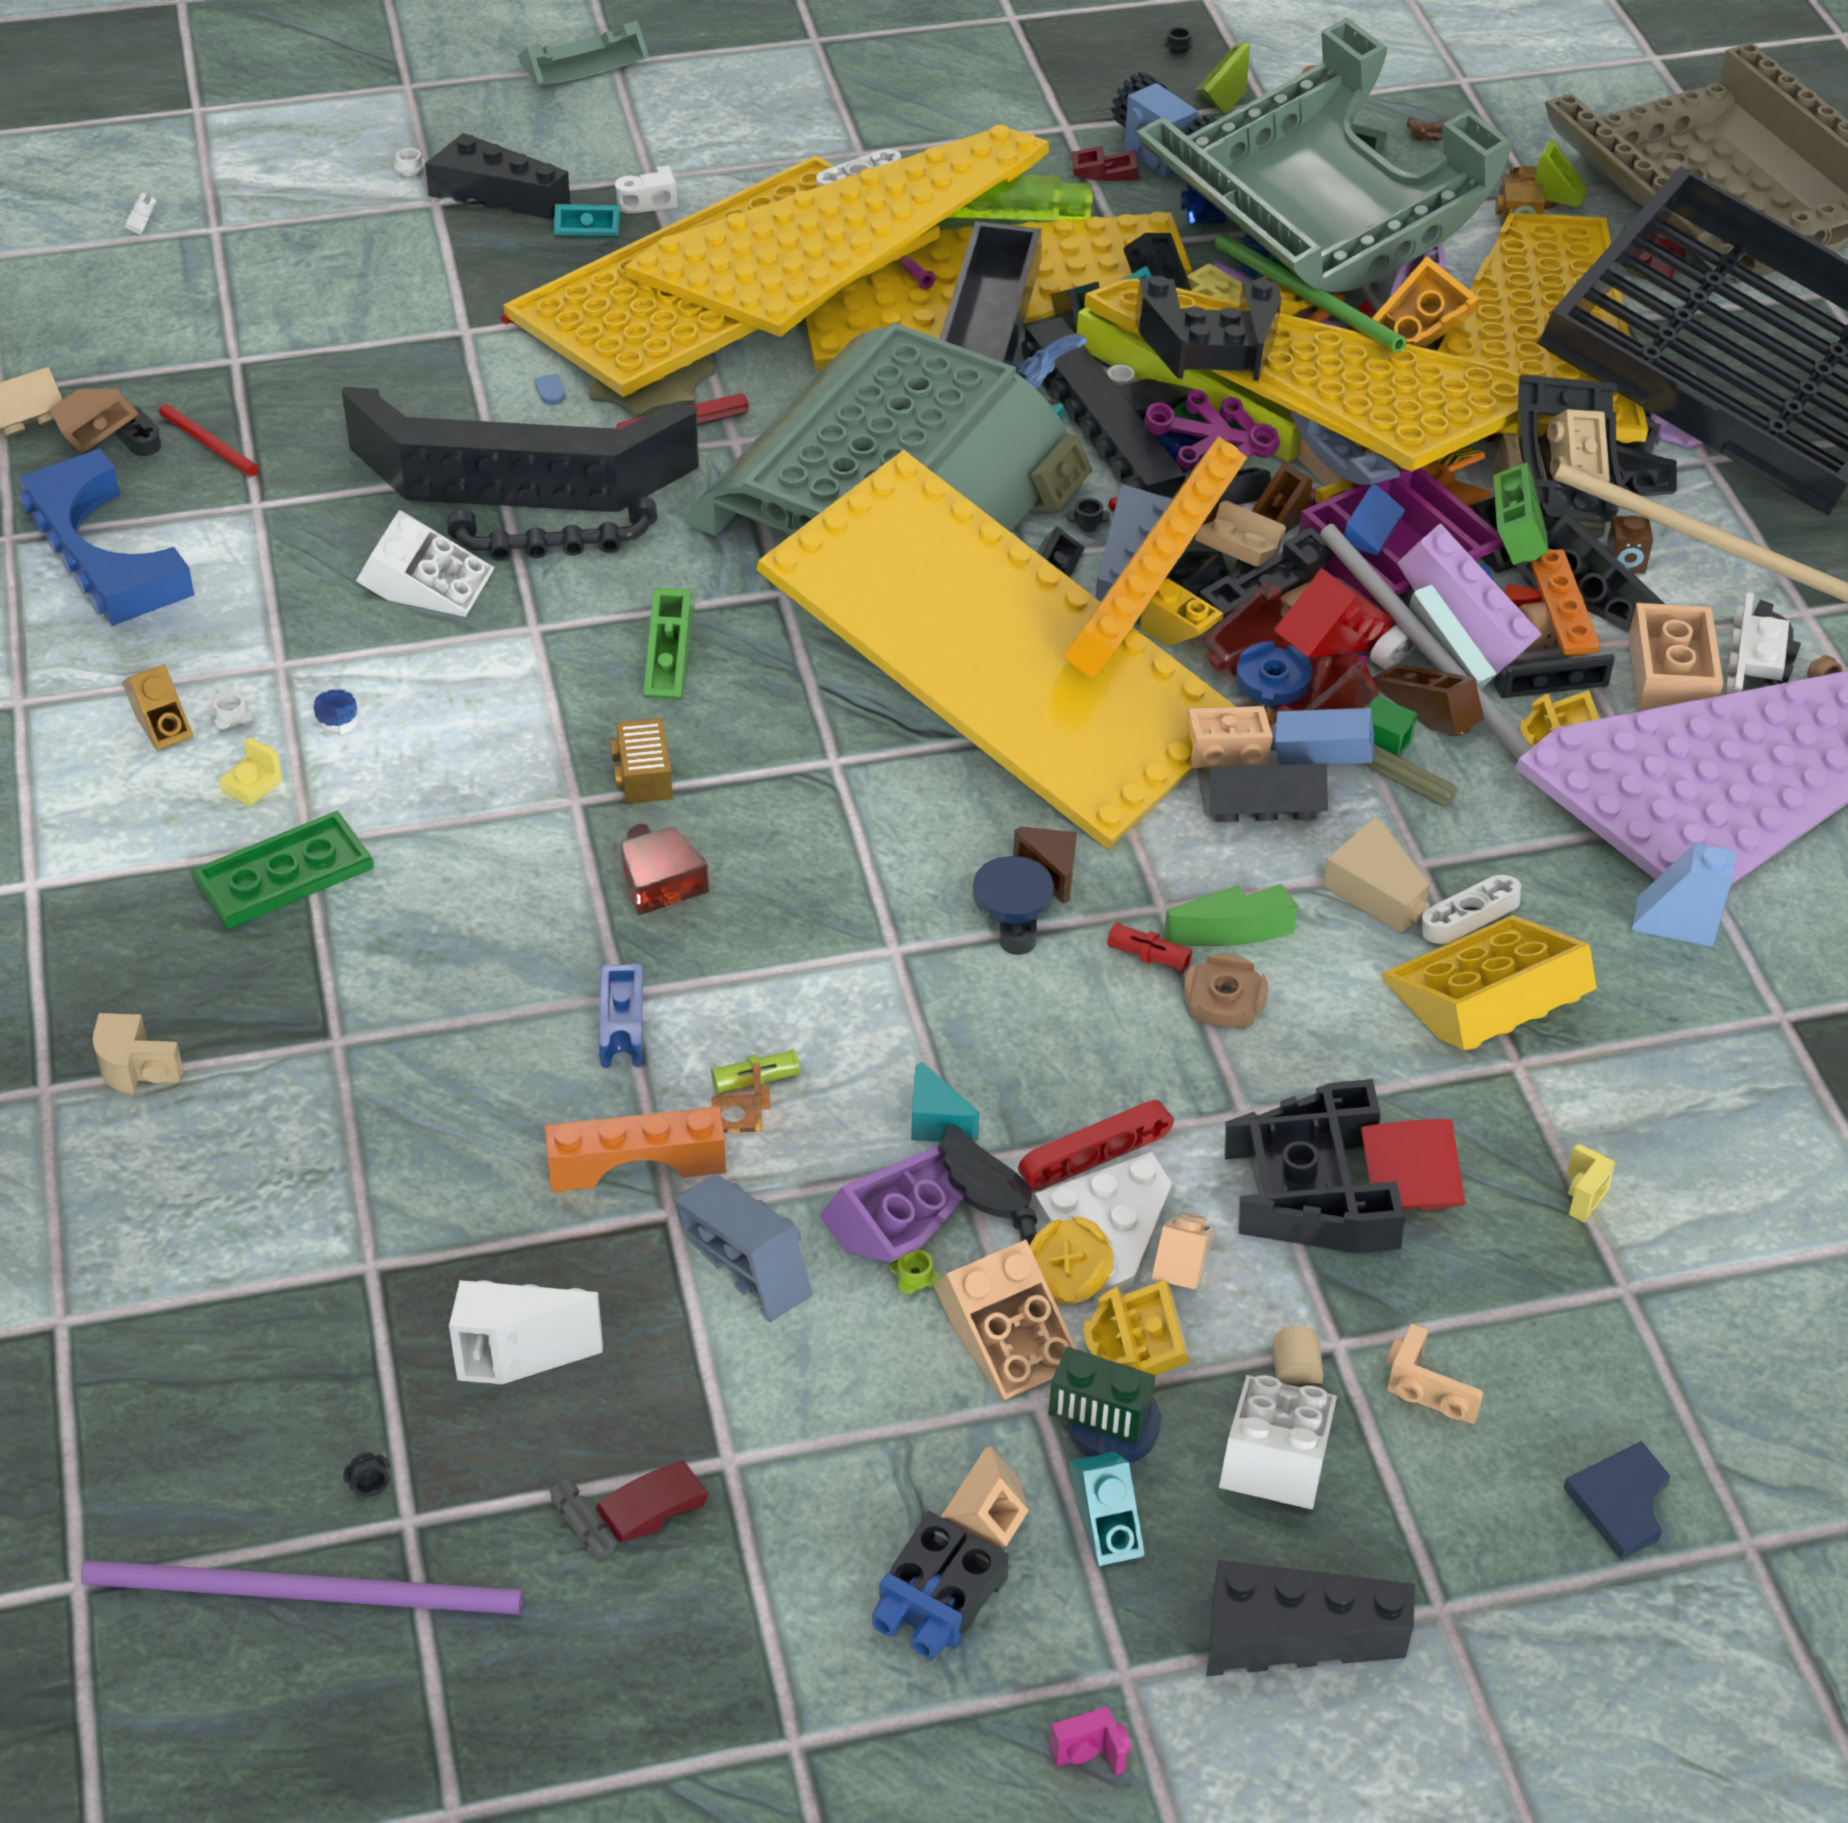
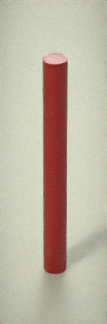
(208, 440)

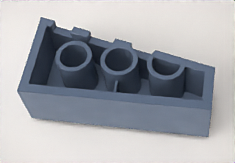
(1132, 521)

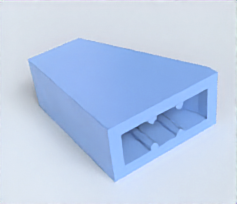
(1688, 896)

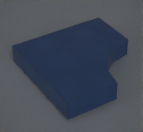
(1620, 1497)

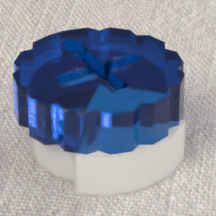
(336, 711)

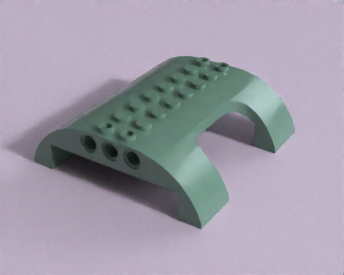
(1315, 189)

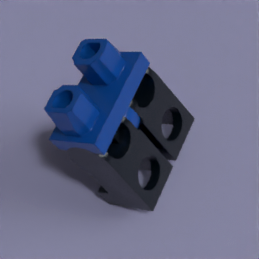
(938, 1585)

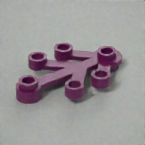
(1248, 438)

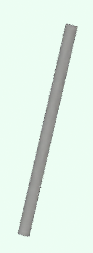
(1419, 634)

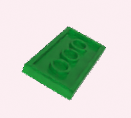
(282, 869)

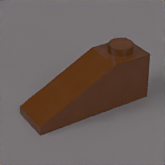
(1439, 698)

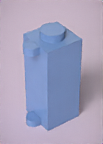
(1324, 736)

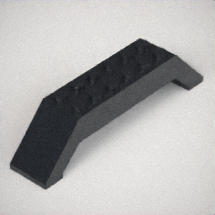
(520, 460)

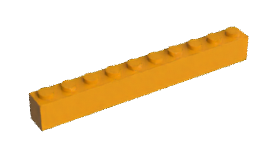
(1154, 558)

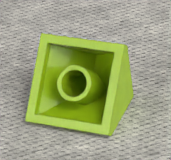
(1228, 79)

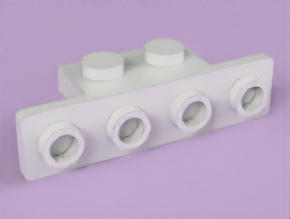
(1759, 647)

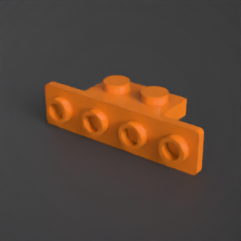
(1564, 604)

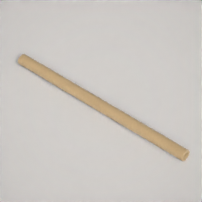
(1702, 531)

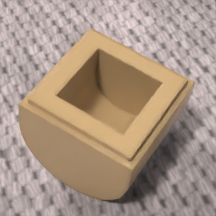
(1297, 1356)

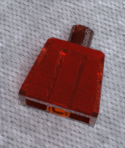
(661, 868)

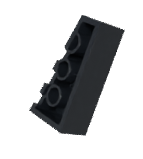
(497, 177)
(1304, 1617)

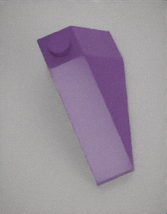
(893, 1208)

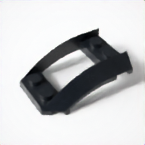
(1550, 397)

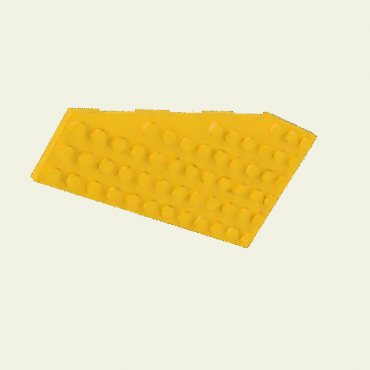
(1071, 257)
(1518, 288)

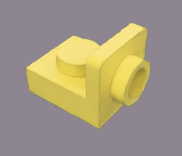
(254, 774)
(1590, 1182)

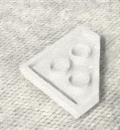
(1122, 1202)

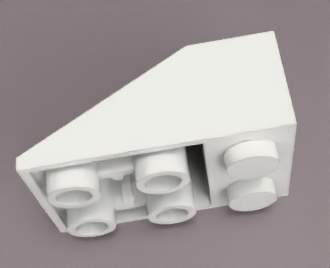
(424, 569)
(521, 1330)
(1278, 1441)

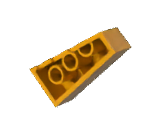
(1427, 305)

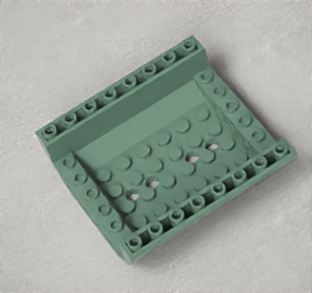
(967, 424)

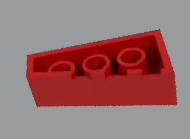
(1333, 619)

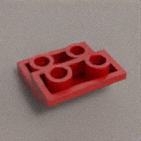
(1420, 1159)

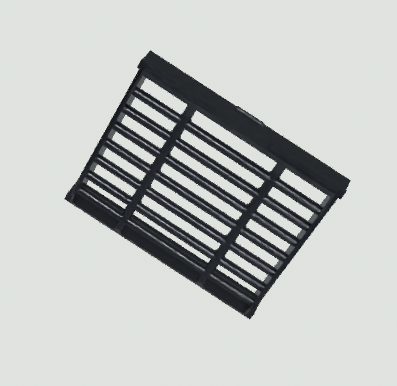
(1681, 396)

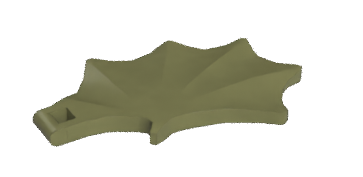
(673, 389)

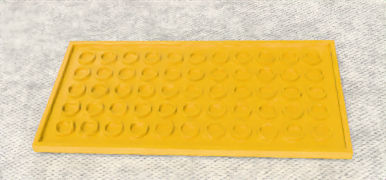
(641, 334)
(981, 640)

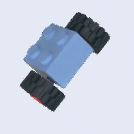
(1146, 101)

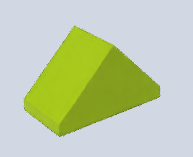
(1559, 177)

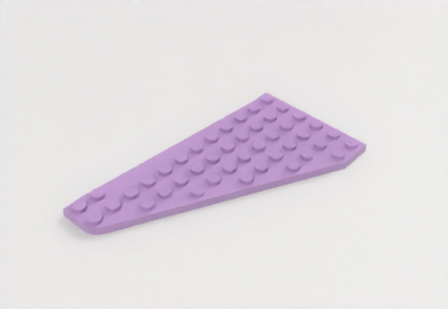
(1708, 771)

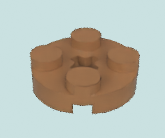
(1220, 1009)

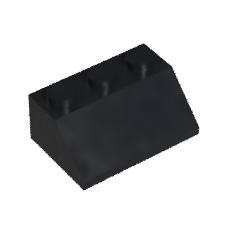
(1264, 791)

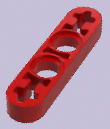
(1095, 1144)

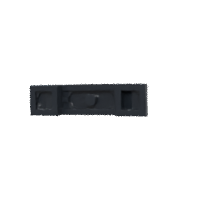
(1297, 563)

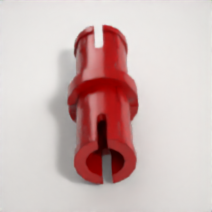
(1149, 947)

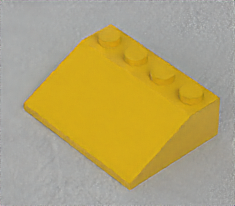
(1493, 980)

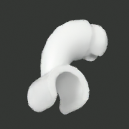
(140, 213)

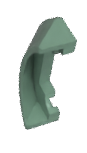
(585, 57)

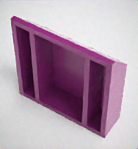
(1425, 507)

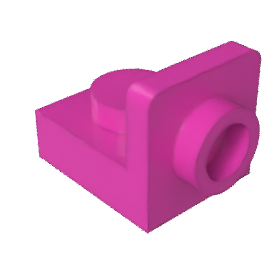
(1088, 1734)

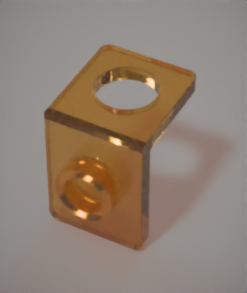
(749, 1103)

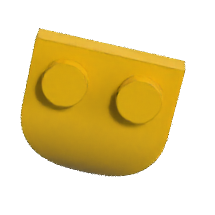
(1549, 715)
(1138, 1329)

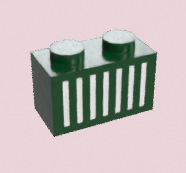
(1101, 1395)

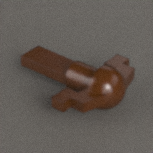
(1422, 130)

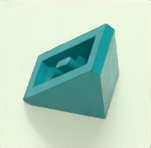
(939, 1106)

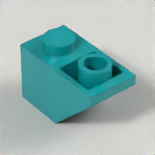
(1107, 1507)

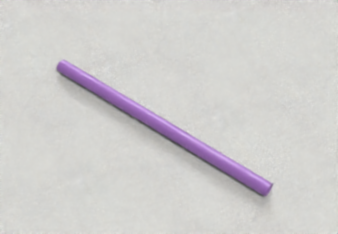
(302, 1587)

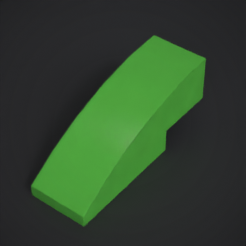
(1232, 918)

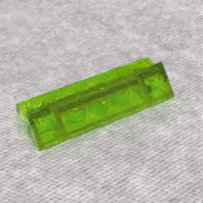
(1031, 199)

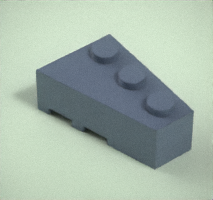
(748, 1240)

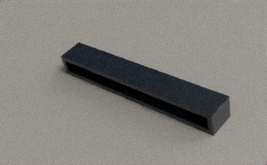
(1105, 414)

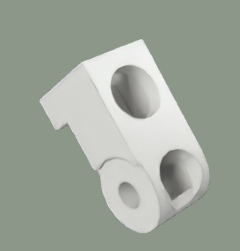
(647, 191)

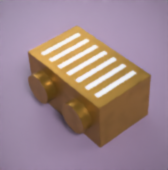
(643, 761)

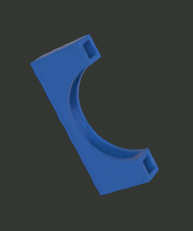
(117, 583)

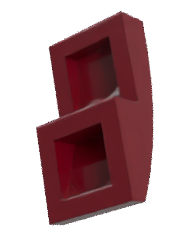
(1094, 165)
(646, 1501)

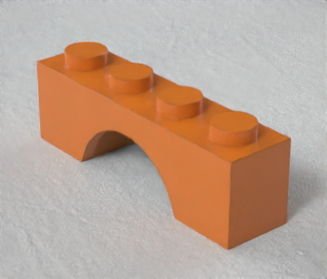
(587, 1149)

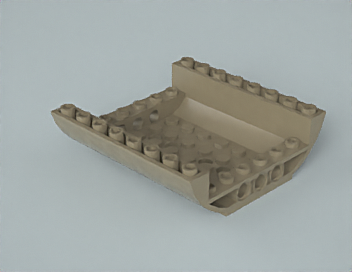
(1747, 134)

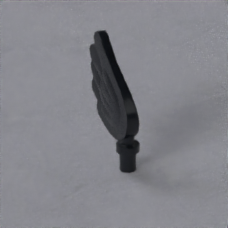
(987, 1182)

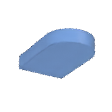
(550, 389)

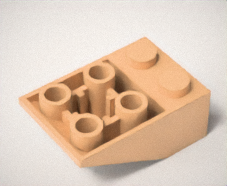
(1006, 1318)

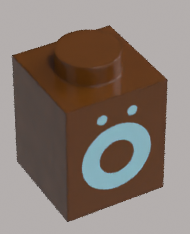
(1631, 541)

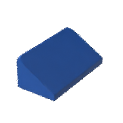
(1373, 521)

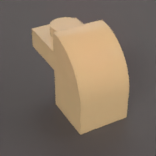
(129, 1057)

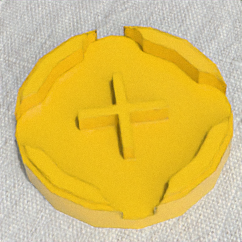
(1073, 1258)

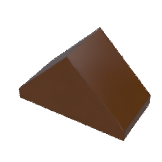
(1285, 497)
(1052, 850)

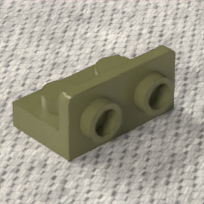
(1060, 474)

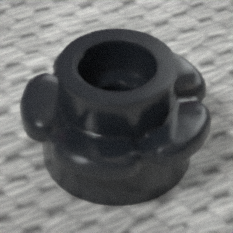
(1178, 40)
(367, 1474)

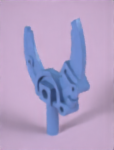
(1043, 361)

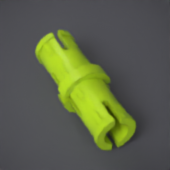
(783, 1065)

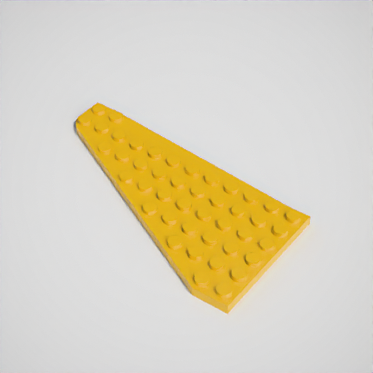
(799, 251)
(1396, 404)

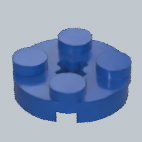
(1268, 689)

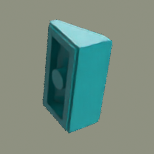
(587, 220)

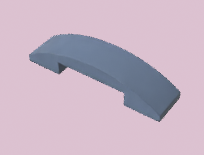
(1343, 454)

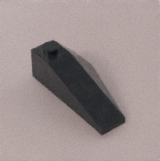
(1640, 471)
(1602, 579)

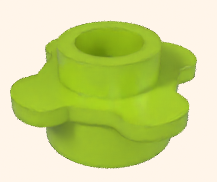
(917, 1261)

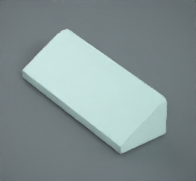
(1447, 630)

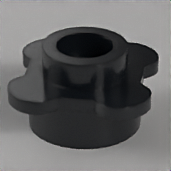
(1088, 514)

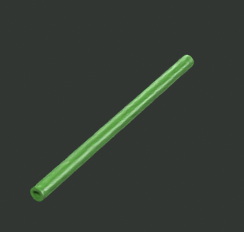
(1315, 296)

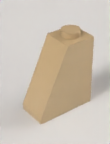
(1378, 877)

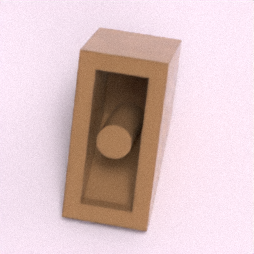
(91, 416)

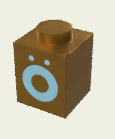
(1520, 199)

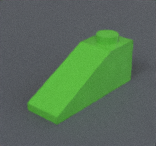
(1519, 515)
(669, 642)

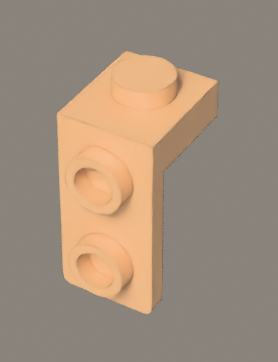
(1425, 1386)

